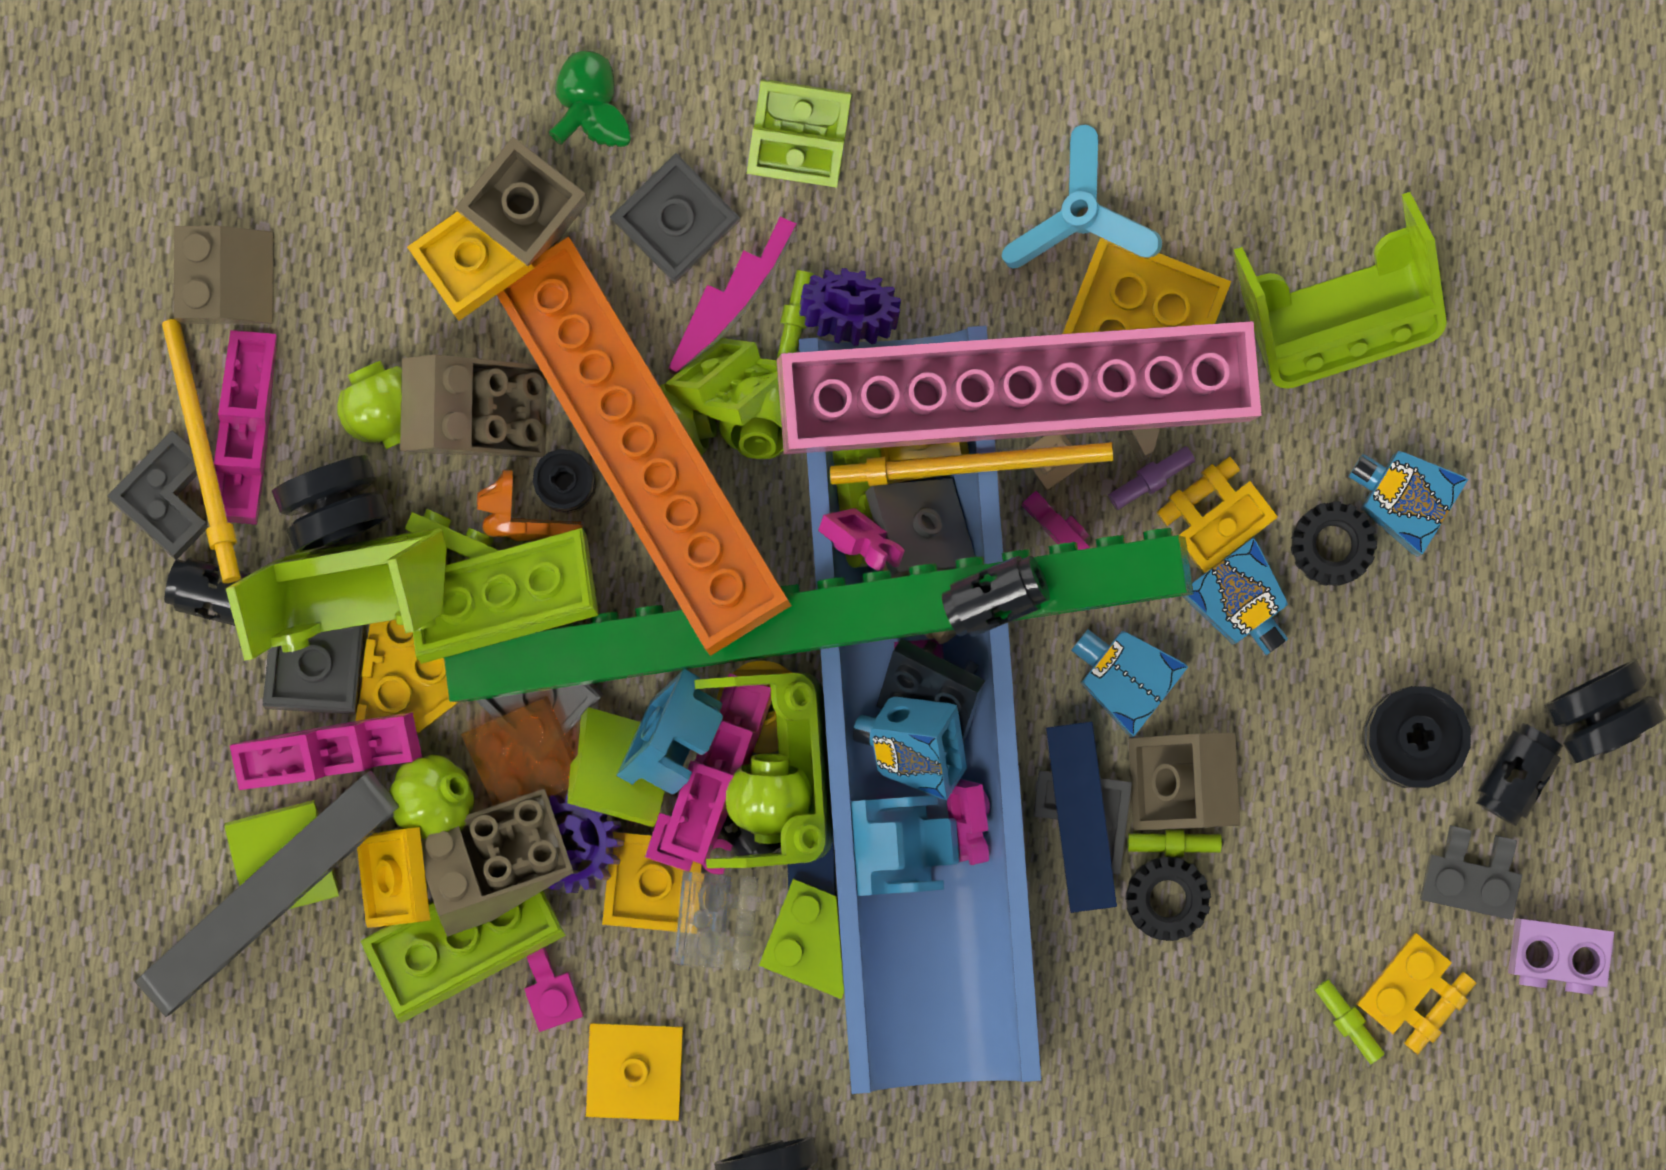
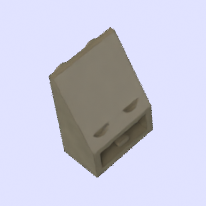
(472, 407)
(494, 861)

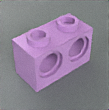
(1561, 944)

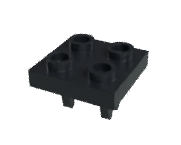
(924, 676)

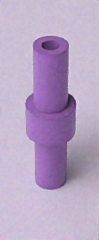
(1151, 478)

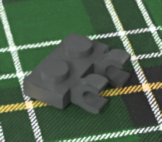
(1469, 885)

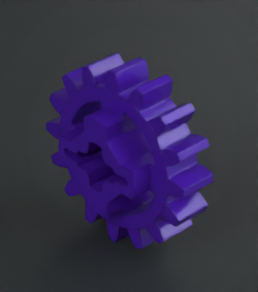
(850, 306)
(581, 826)

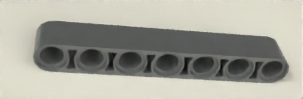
(268, 894)

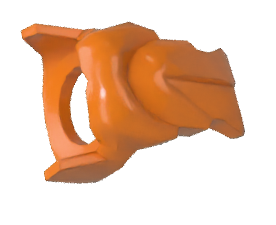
(498, 501)

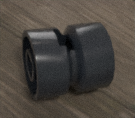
(564, 481)

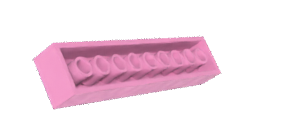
(1018, 387)

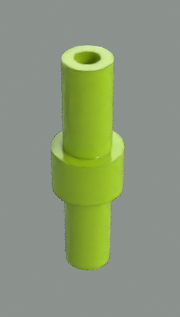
(790, 317)
(1174, 843)
(1349, 1021)

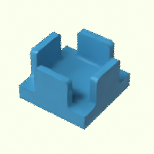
(672, 725)
(900, 845)

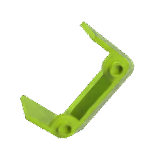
(1351, 316)
(340, 589)
(803, 739)

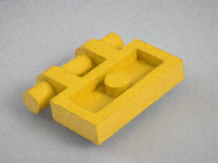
(1225, 526)
(1406, 983)

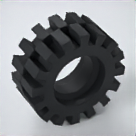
(1359, 531)
(1196, 894)

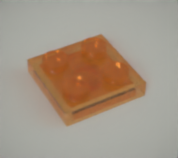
(521, 752)

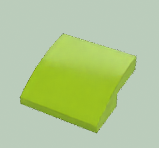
(799, 133)
(710, 377)
(593, 778)
(261, 836)

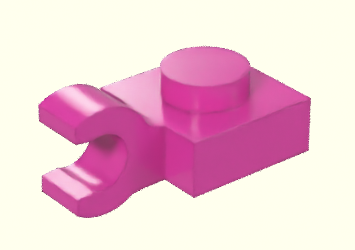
(552, 997)

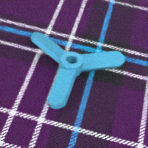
(1097, 220)

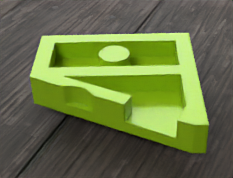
(807, 940)

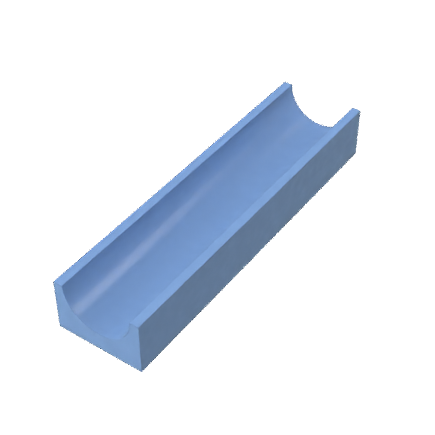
(947, 974)

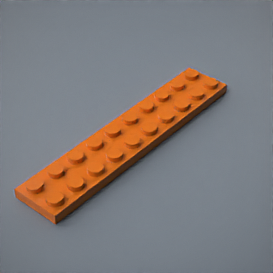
(642, 449)

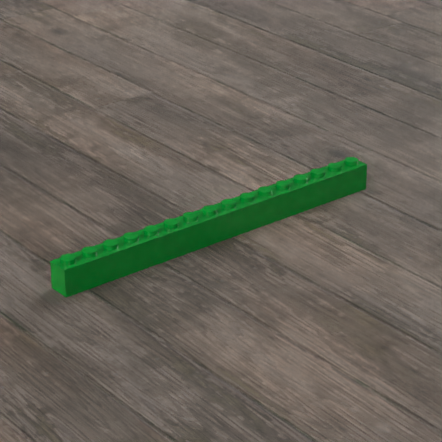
(817, 620)

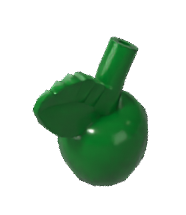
(586, 89)

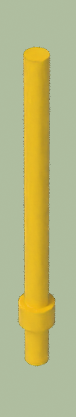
(879, 470)
(220, 533)

